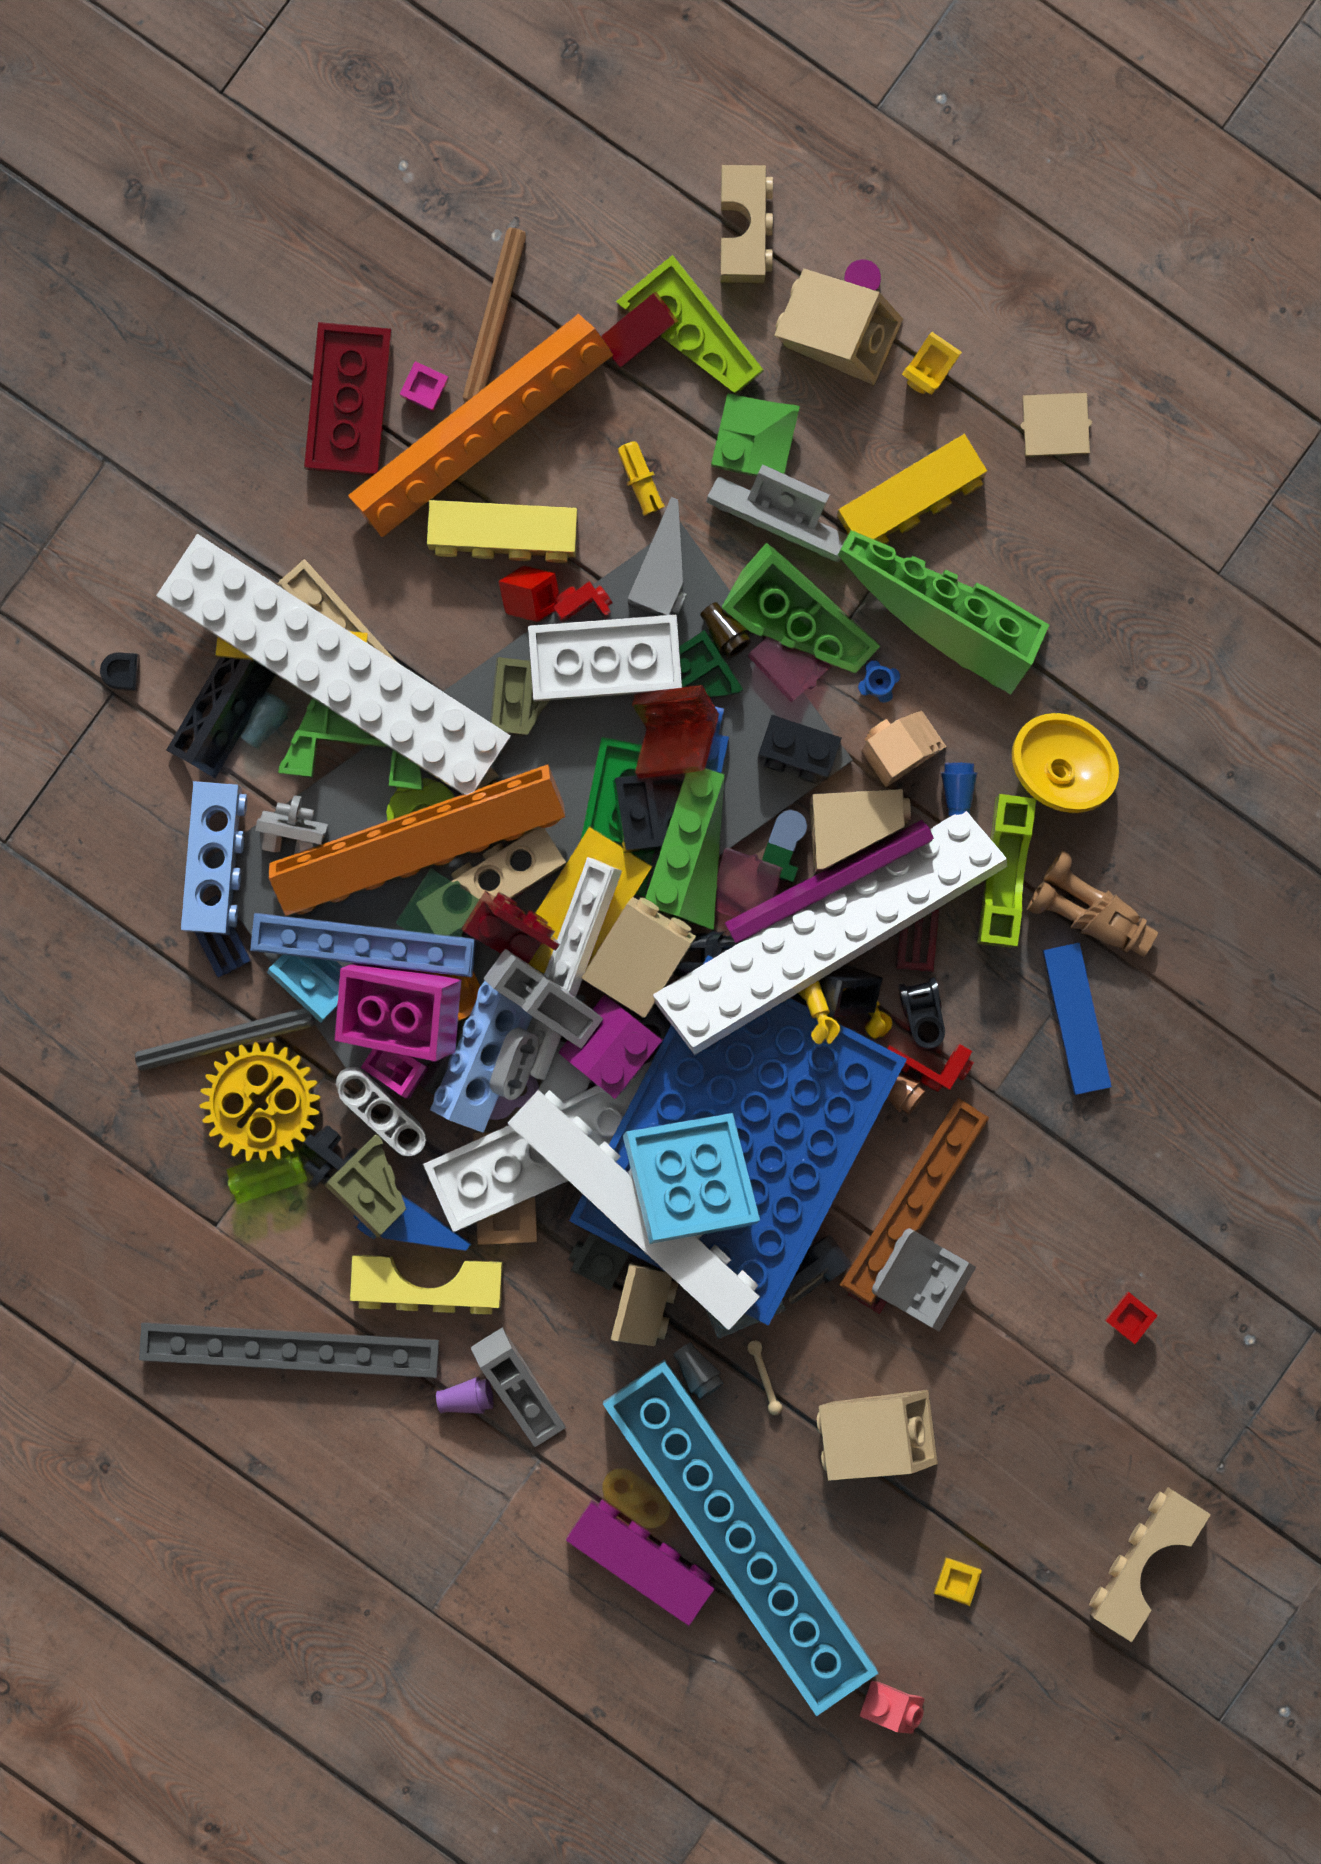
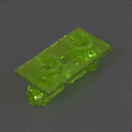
(262, 1178)

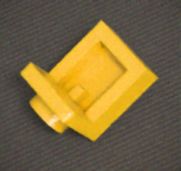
(931, 364)

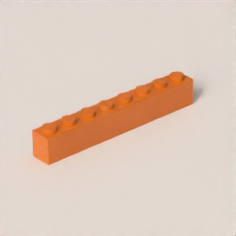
(480, 425)
(417, 841)

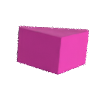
(395, 1070)

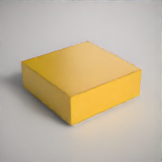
(957, 1581)

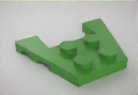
(325, 724)

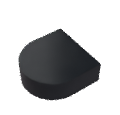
(120, 671)

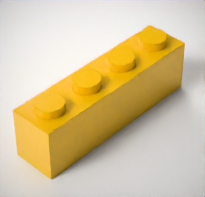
(915, 491)

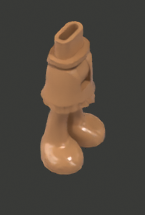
(1107, 915)

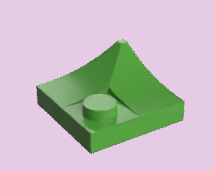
(754, 435)

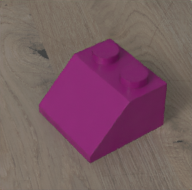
(614, 1049)

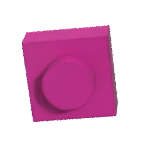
(424, 386)

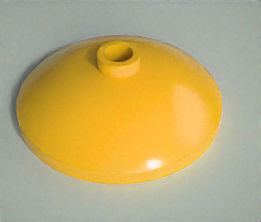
(1072, 751)

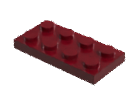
(348, 399)

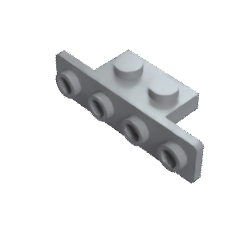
(782, 508)

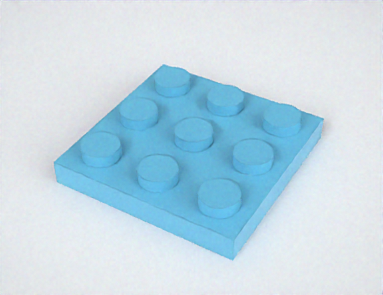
(691, 1178)

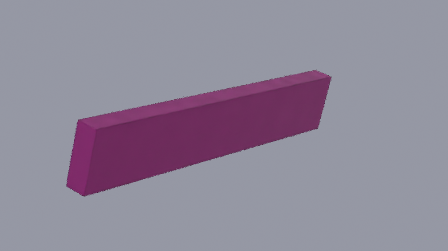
(829, 881)

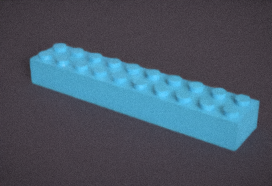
(740, 1537)

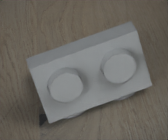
(923, 1279)

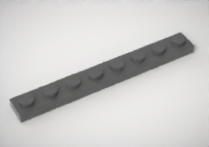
(289, 1349)

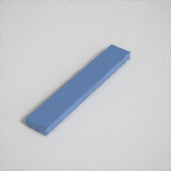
(363, 944)

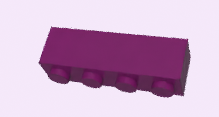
(641, 1562)

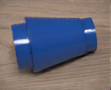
(959, 786)

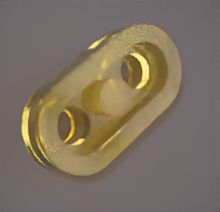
(635, 1497)

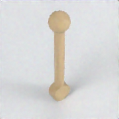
(774, 1406)

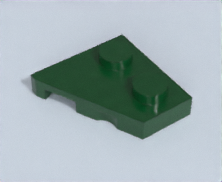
(705, 666)

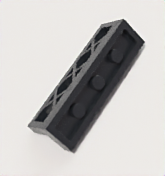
(230, 713)

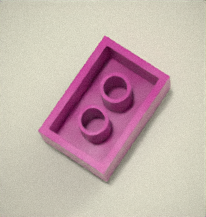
(398, 1011)

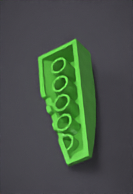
(960, 620)

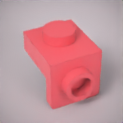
(892, 1708)

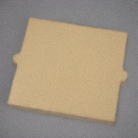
(1055, 424)

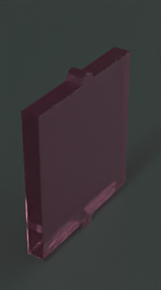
(788, 667)
(744, 882)

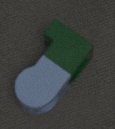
(787, 831)

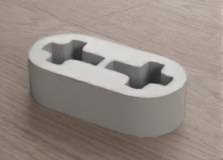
(514, 1063)

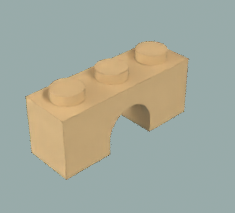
(746, 190)

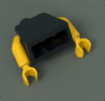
(844, 994)

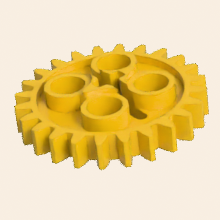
(235, 1079)

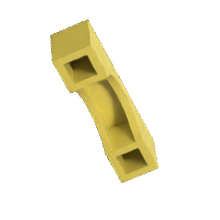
(378, 1280)

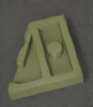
(512, 697)
(369, 1187)

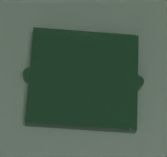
(438, 907)

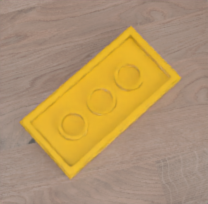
(561, 893)

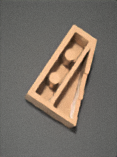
(901, 746)

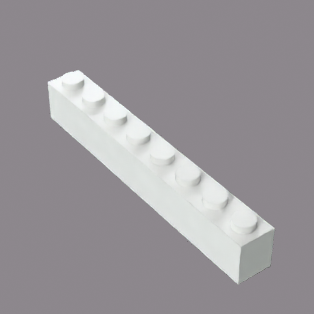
(613, 1191)

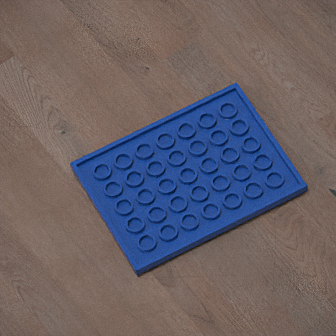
(797, 1119)

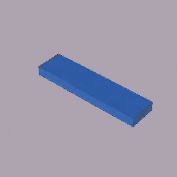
(1076, 1018)

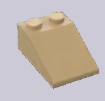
(643, 1305)

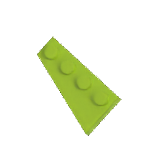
(700, 329)

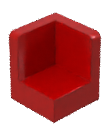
(529, 593)

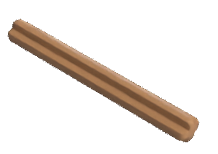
(495, 312)

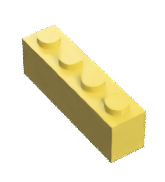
(502, 530)

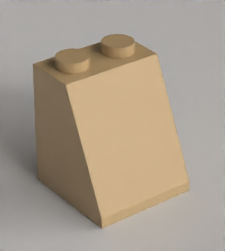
(839, 325)
(853, 822)
(639, 955)
(877, 1435)

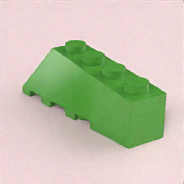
(689, 857)

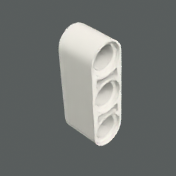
(388, 1127)

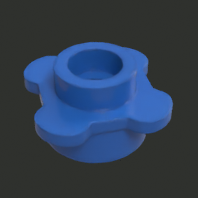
(869, 685)

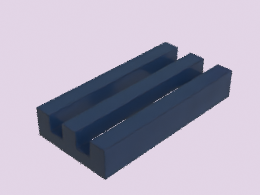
(232, 964)

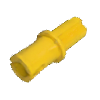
(640, 478)

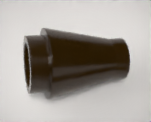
(725, 631)

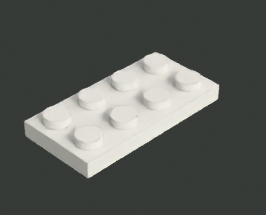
(604, 657)

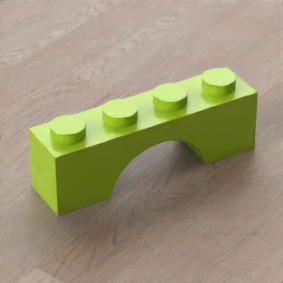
(1003, 891)

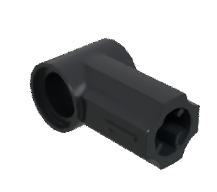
(819, 1265)

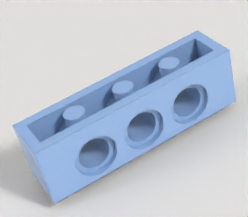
(206, 801)
(467, 1065)

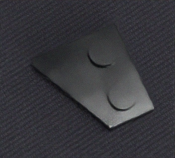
(645, 809)

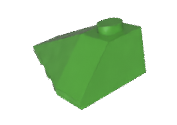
(786, 606)

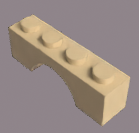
(1172, 1522)

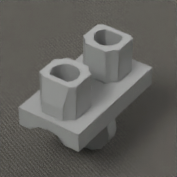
(290, 822)

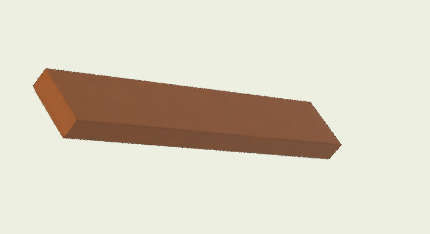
(916, 1195)

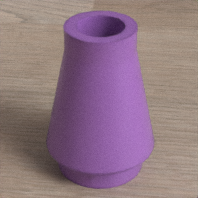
(466, 1397)

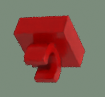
(1131, 1317)

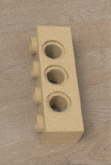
(545, 861)

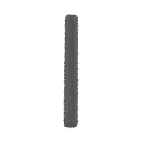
(224, 1039)

